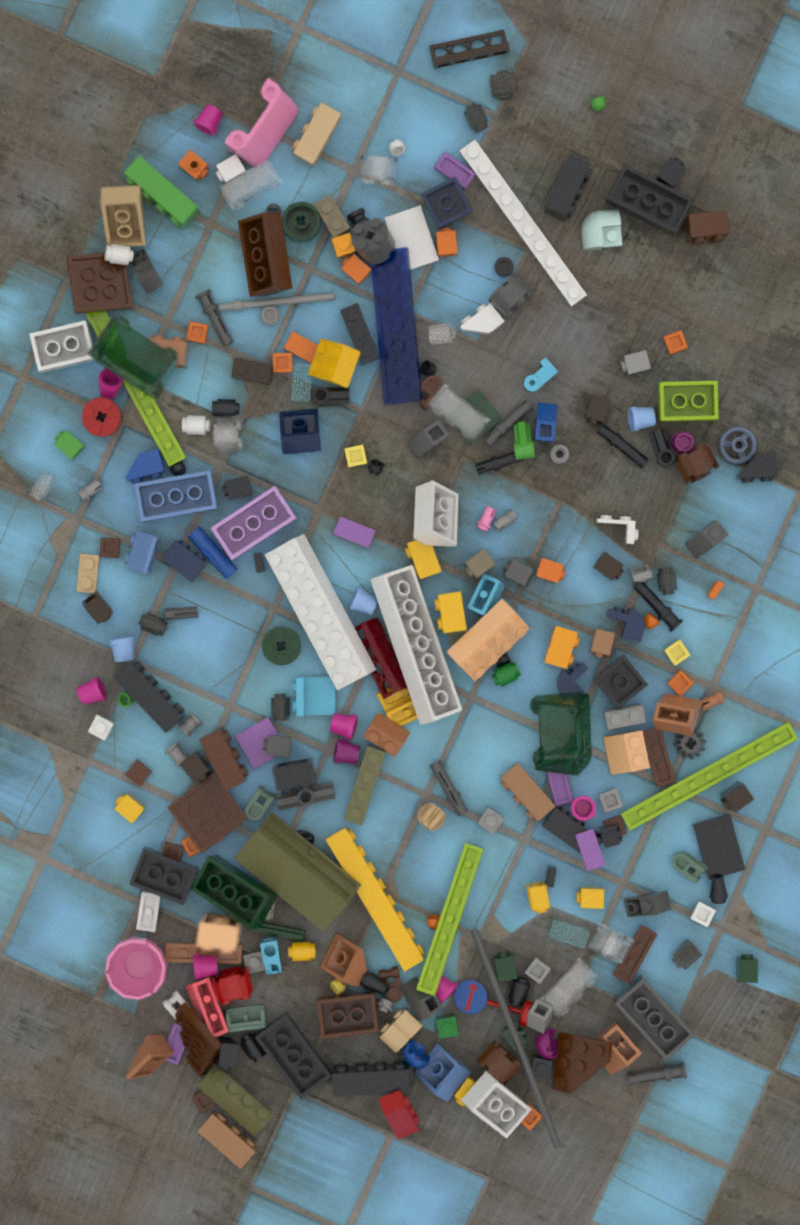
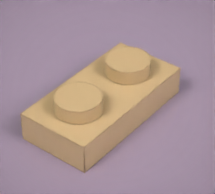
(88, 573)

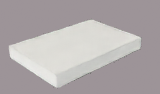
(411, 231)

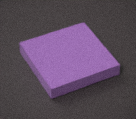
(253, 739)

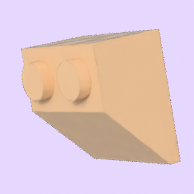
(626, 752)

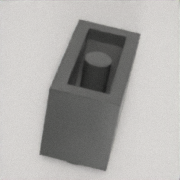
(706, 539)

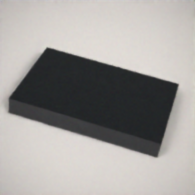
(719, 846)

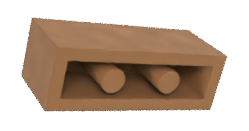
(526, 792)
(227, 1139)

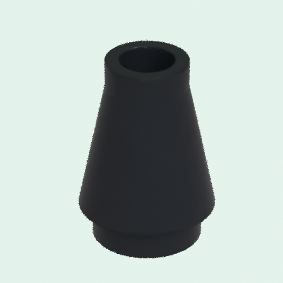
(718, 891)
(373, 983)

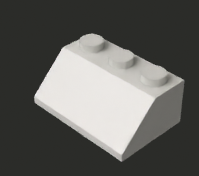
(435, 515)

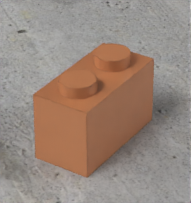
(386, 734)

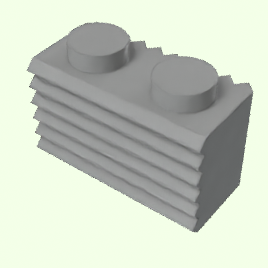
(624, 716)

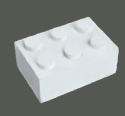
(62, 346)
(496, 1104)

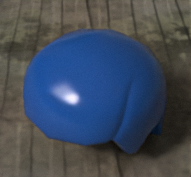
(415, 1055)

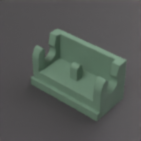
(246, 1018)

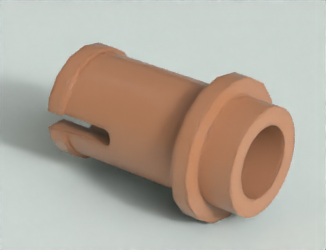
(714, 699)

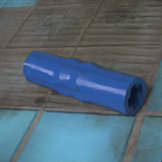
(212, 552)

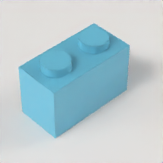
(486, 595)

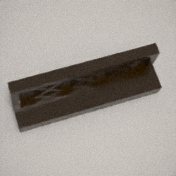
(469, 54)

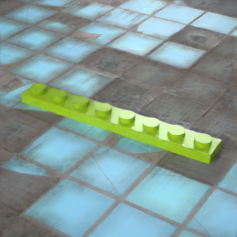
(450, 919)

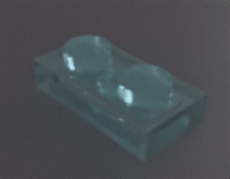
(301, 383)

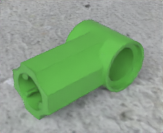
(523, 442)

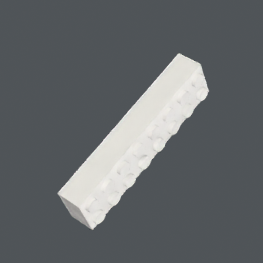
(320, 611)
(416, 645)

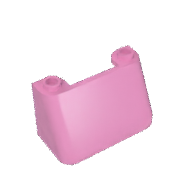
(268, 130)

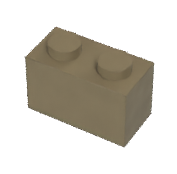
(332, 217)
(479, 564)

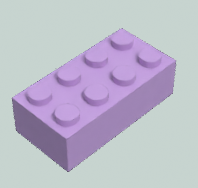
(253, 523)

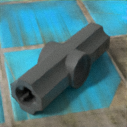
(318, 793)

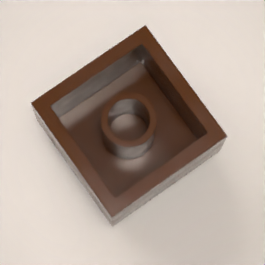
(707, 226)

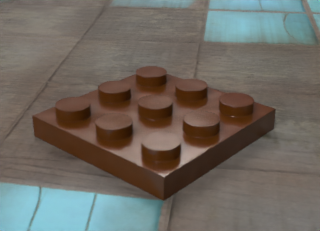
(98, 284)
(207, 813)

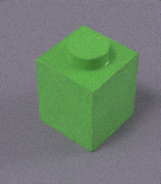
(69, 444)

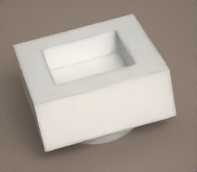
(702, 914)

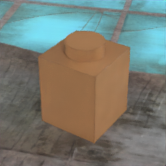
(602, 643)

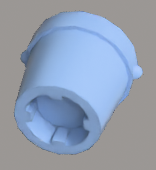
(640, 418)
(363, 601)
(122, 648)

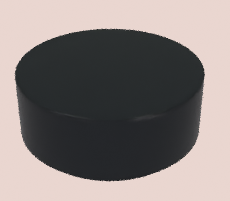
(504, 267)

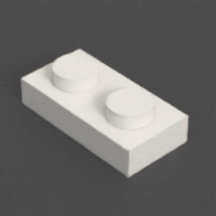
(148, 912)

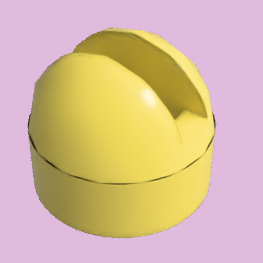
(337, 986)

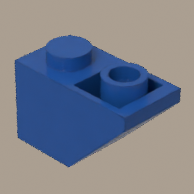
(545, 422)
(146, 464)

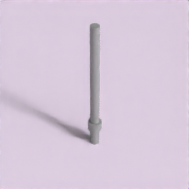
(239, 305)

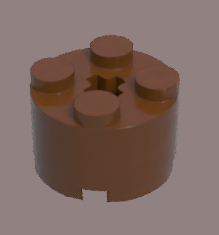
(696, 464)
(499, 1062)

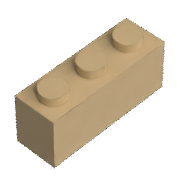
(316, 134)

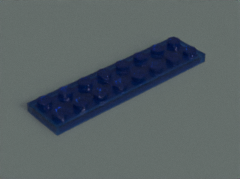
(396, 329)

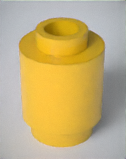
(302, 951)

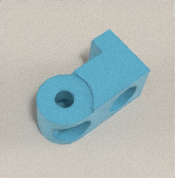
(544, 374)
(271, 955)

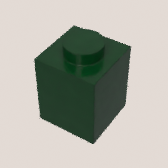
(505, 966)
(747, 969)

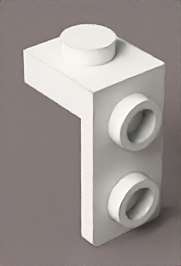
(631, 532)

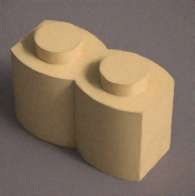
(400, 1029)

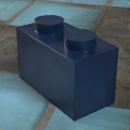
(184, 560)

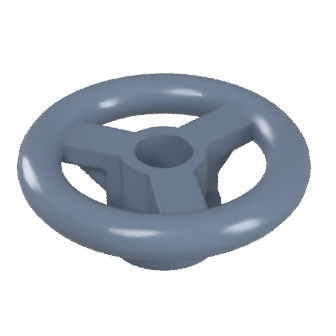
(746, 433)

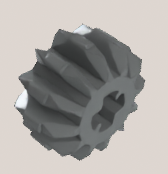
(694, 747)

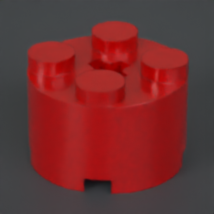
(92, 412)
(232, 984)

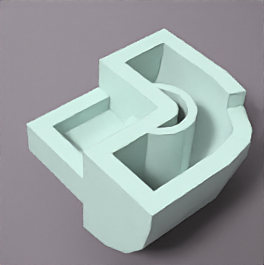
(602, 230)

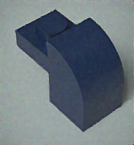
(633, 625)
(566, 682)

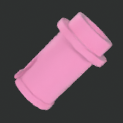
(486, 519)

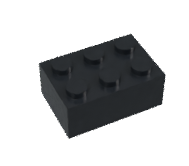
(568, 187)
(294, 774)
(164, 875)

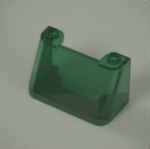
(134, 357)
(563, 732)

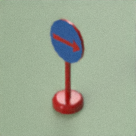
(472, 997)

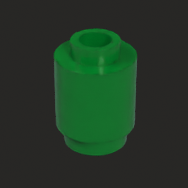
(506, 674)

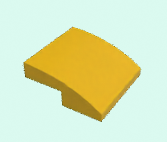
(398, 707)

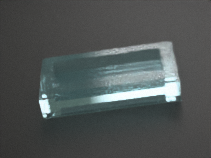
(569, 933)

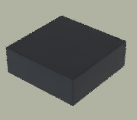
(259, 562)
(550, 877)

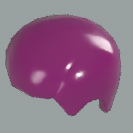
(546, 1044)

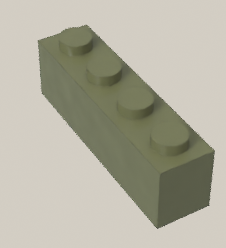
(364, 785)
(234, 1100)

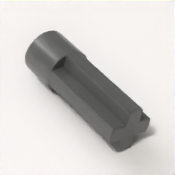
(181, 613)

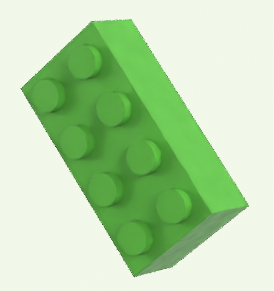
(159, 190)

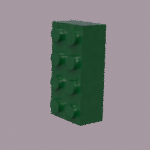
(234, 892)

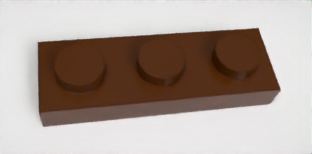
(658, 757)
(642, 942)

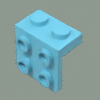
(314, 696)

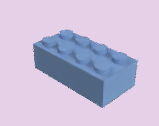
(176, 496)

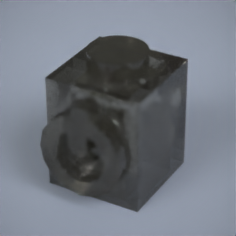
(503, 85)

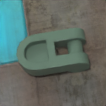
(254, 809)
(683, 861)

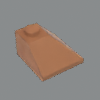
(345, 961)
(149, 1056)

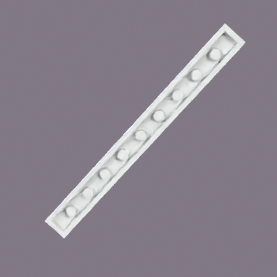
(523, 223)

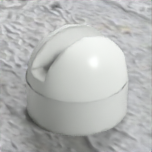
(393, 147)

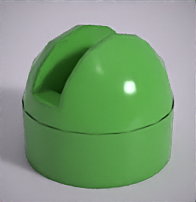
(598, 103)
(121, 699)

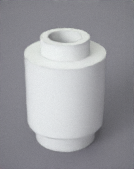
(118, 254)
(195, 425)

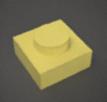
(355, 456)
(677, 652)

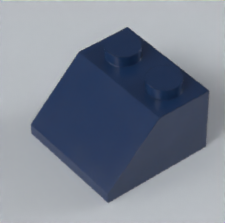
(300, 431)

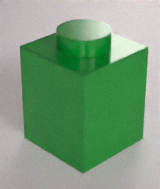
(447, 1026)

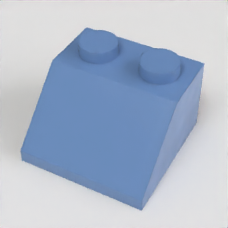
(142, 552)
(443, 1073)

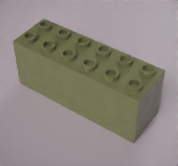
(297, 871)

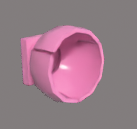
(136, 968)

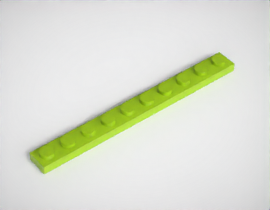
(146, 406)
(709, 776)

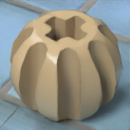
(431, 816)

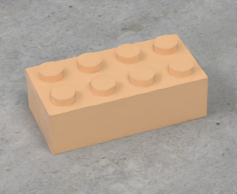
(488, 640)
(219, 932)

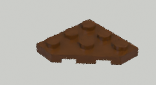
(198, 1039)
(578, 1060)

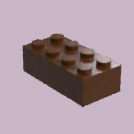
(265, 254)

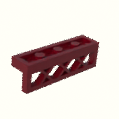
(383, 656)

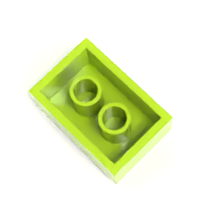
(688, 401)

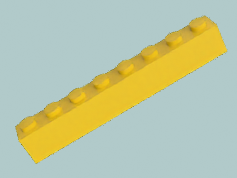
(375, 899)

